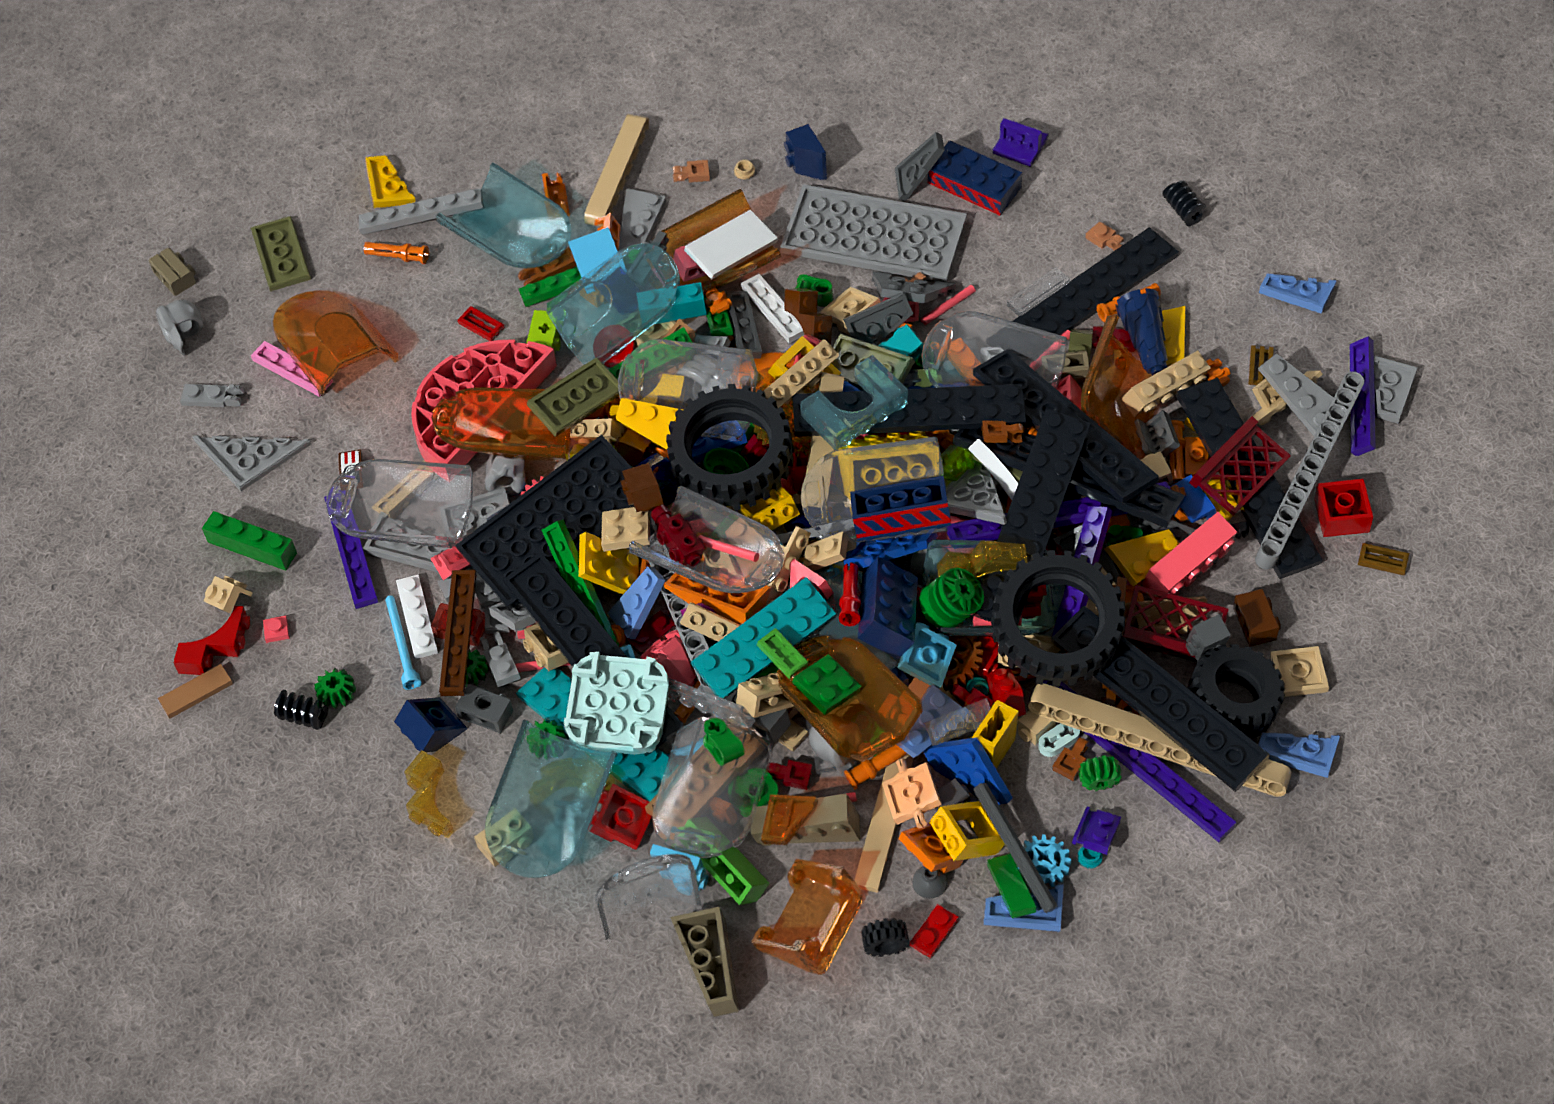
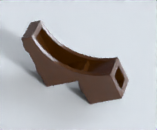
(803, 306)

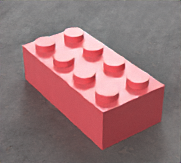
(1191, 556)

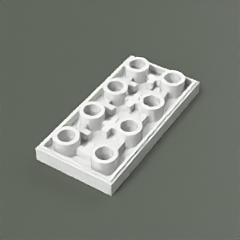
(730, 244)

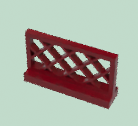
(1229, 450)
(1159, 642)

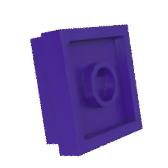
(1019, 142)

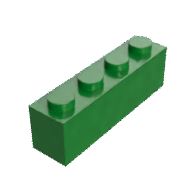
(249, 540)

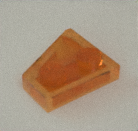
(785, 817)

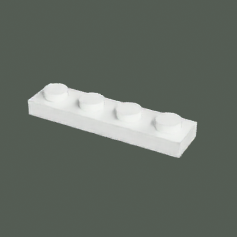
(772, 307)
(416, 616)

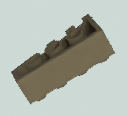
(831, 821)
(708, 952)

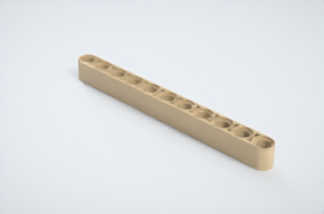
(1137, 733)

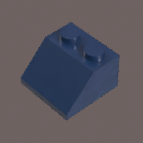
(805, 153)
(429, 723)

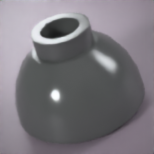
(928, 883)

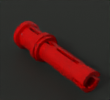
(850, 601)

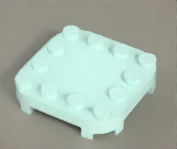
(617, 703)

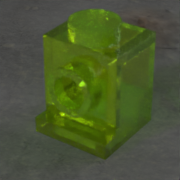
(956, 462)

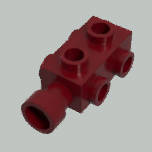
(678, 537)

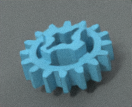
(1049, 851)

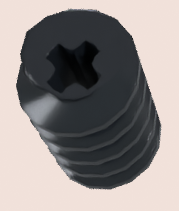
(1184, 202)
(300, 710)

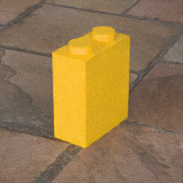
(998, 731)

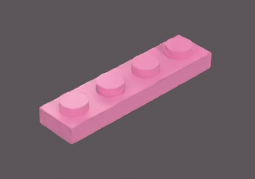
(283, 365)

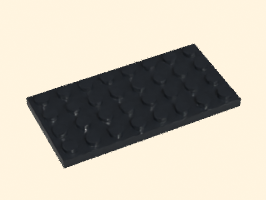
(572, 493)

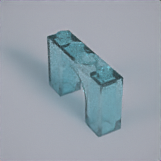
(840, 426)

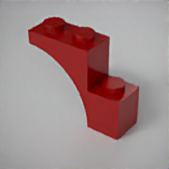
(198, 655)

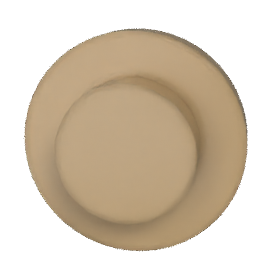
(744, 169)

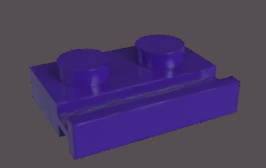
(1096, 830)

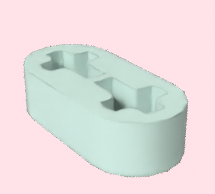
(1056, 734)

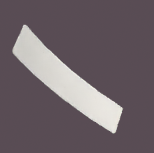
(994, 466)

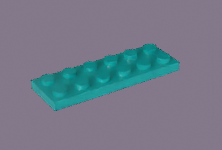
(738, 657)

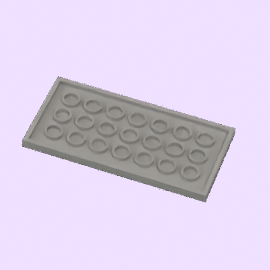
(873, 233)

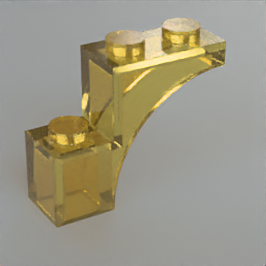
(985, 558)
(423, 778)

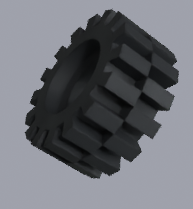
(885, 937)

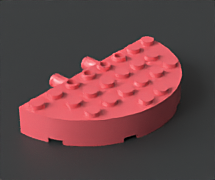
(481, 365)

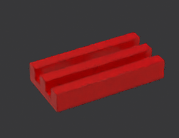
(489, 336)

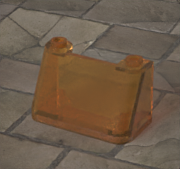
(813, 918)

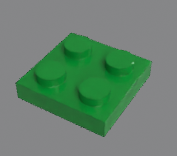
(826, 684)

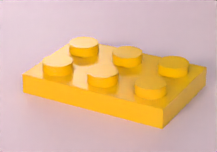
(608, 569)

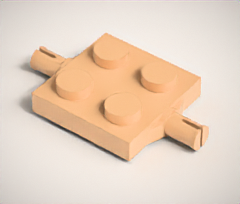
(911, 793)

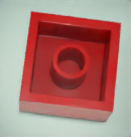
(1343, 507)

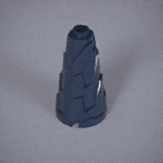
(1143, 321)

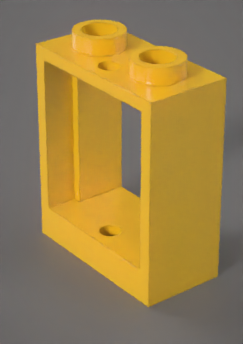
(800, 346)
(780, 501)
(956, 843)

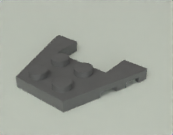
(914, 291)

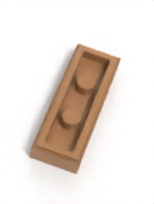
(195, 691)

